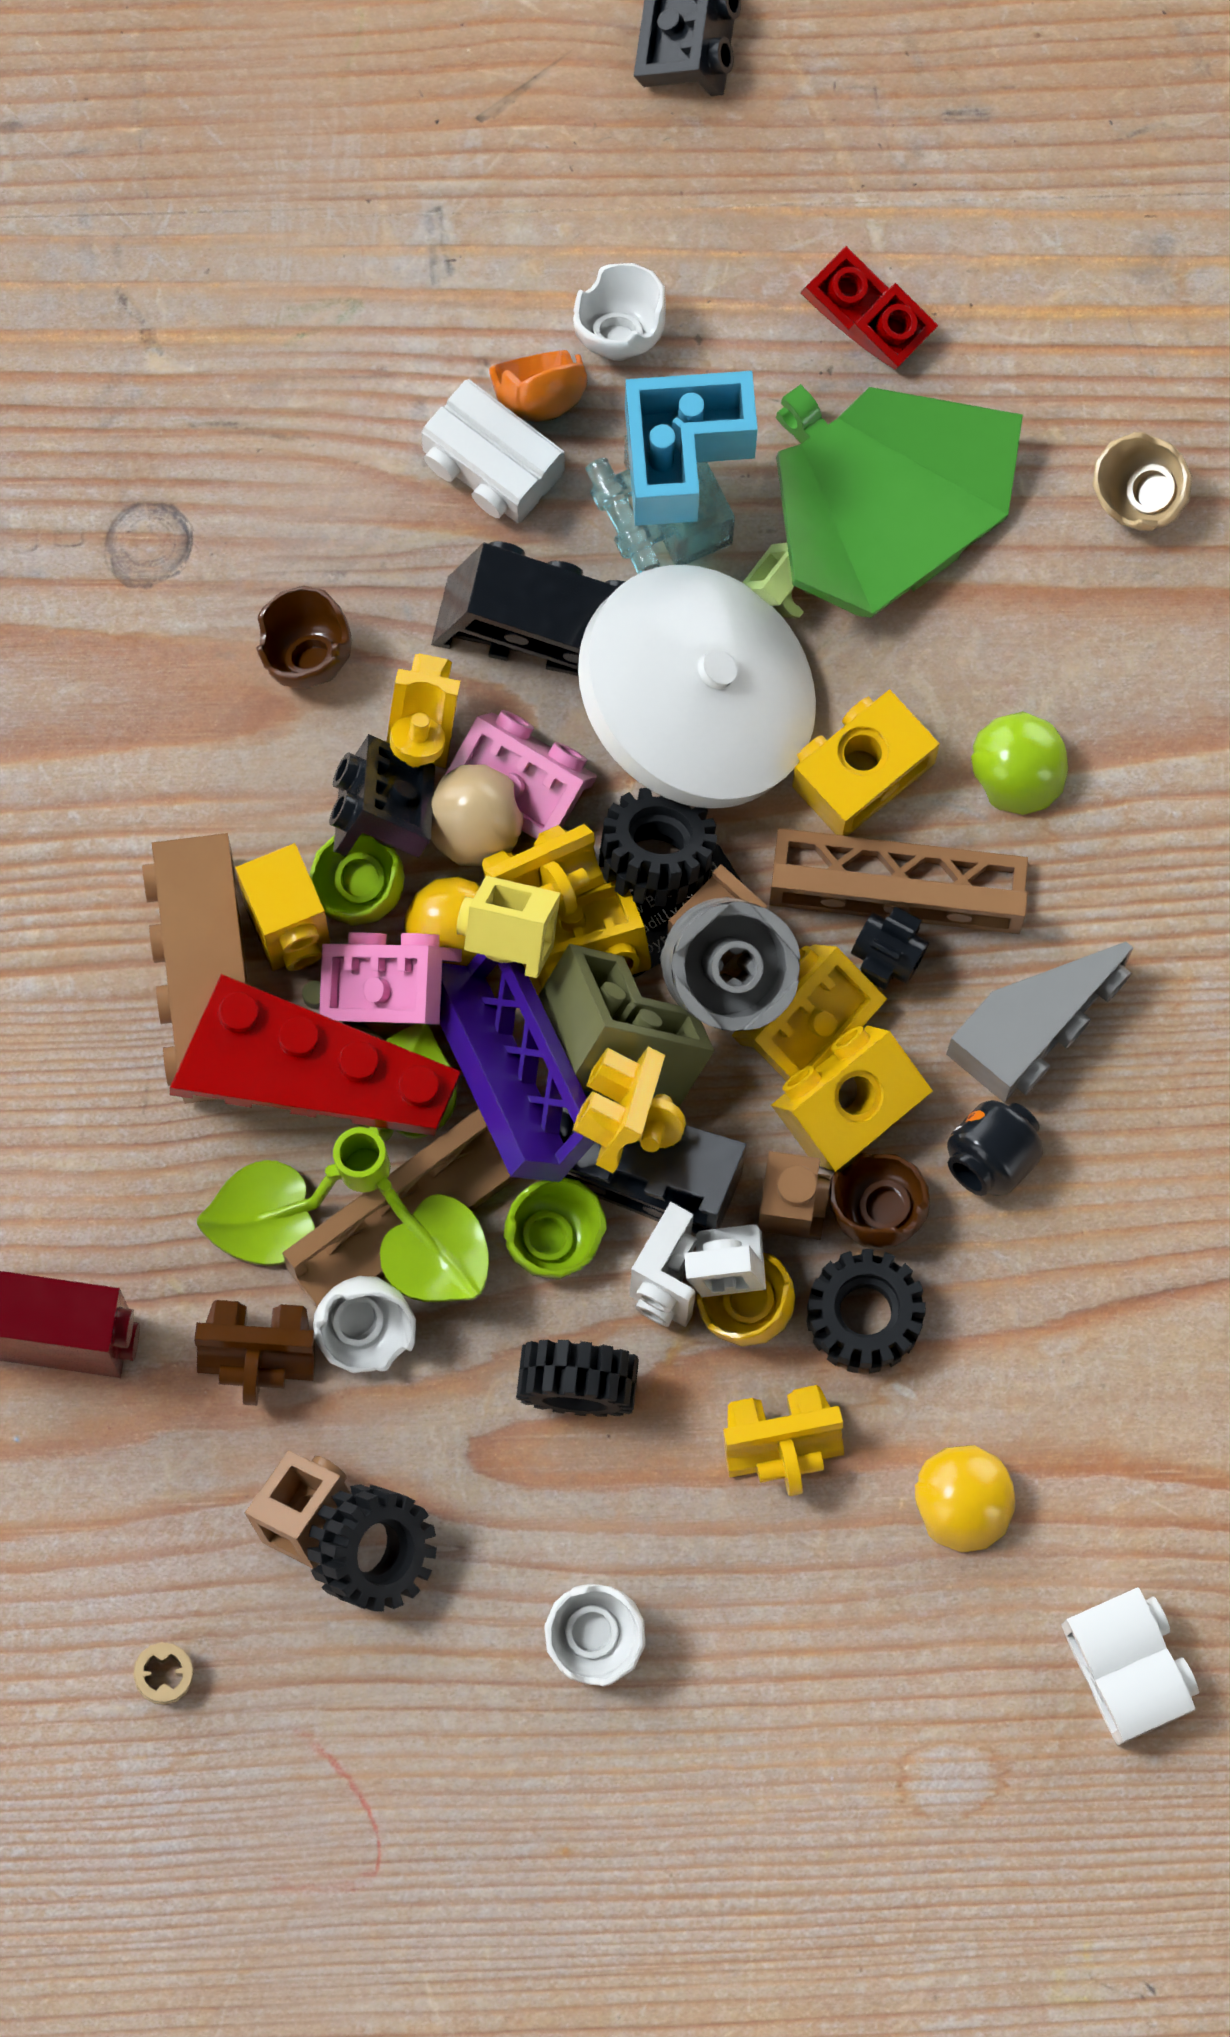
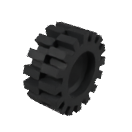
(651, 872)
(874, 1273)
(577, 1378)
(400, 1561)

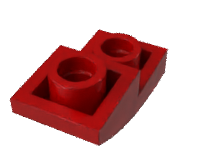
(868, 311)

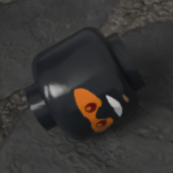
(994, 1148)

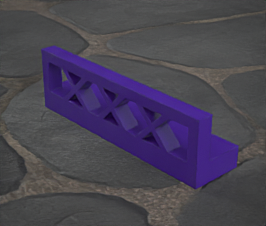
(506, 1075)

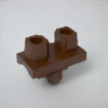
(255, 1354)

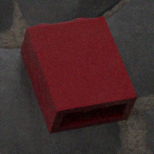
(65, 1325)

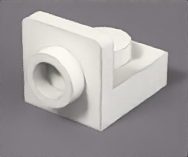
(727, 1261)

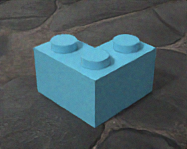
(677, 425)

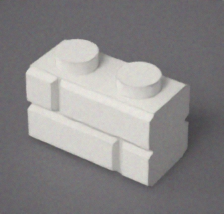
(491, 453)

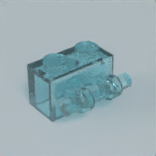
(683, 540)

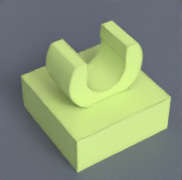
(773, 581)

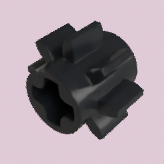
(890, 947)

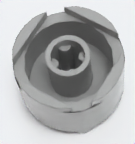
(767, 964)

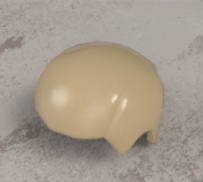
(1142, 481)
(475, 814)

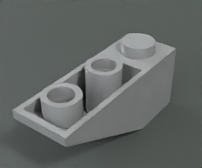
(1025, 1020)

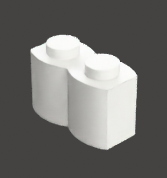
(1130, 1666)

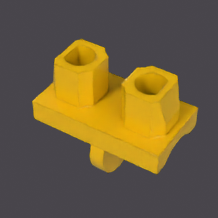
(423, 712)
(557, 862)
(634, 1113)
(785, 1444)

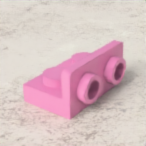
(543, 776)
(384, 981)

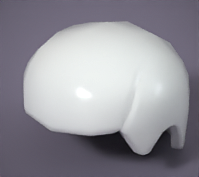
(621, 312)
(364, 1325)
(595, 1634)

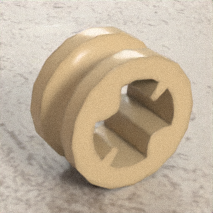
(162, 1652)

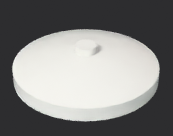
(696, 686)

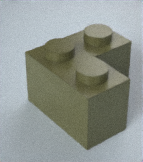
(600, 1007)

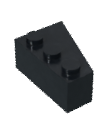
(520, 605)
(694, 1174)

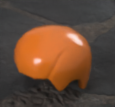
(540, 384)

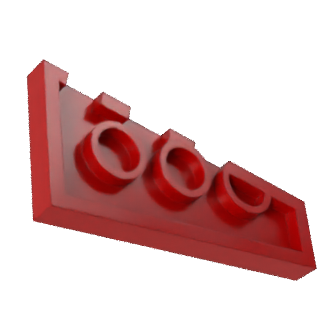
(297, 1060)

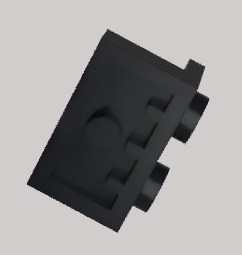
(686, 43)
(382, 800)

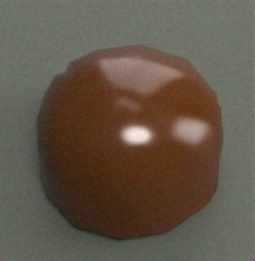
(303, 637)
(879, 1200)

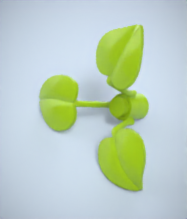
(428, 1258)

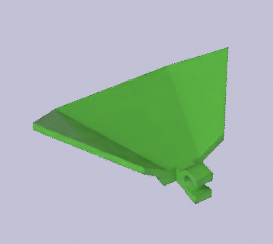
(889, 491)

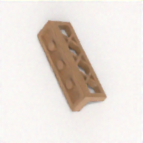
(864, 893)
(348, 1244)

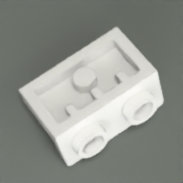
(661, 1268)

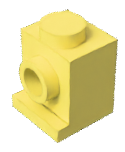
(510, 923)

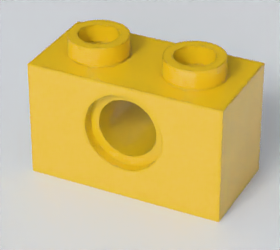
(851, 796)
(284, 908)
(885, 1092)

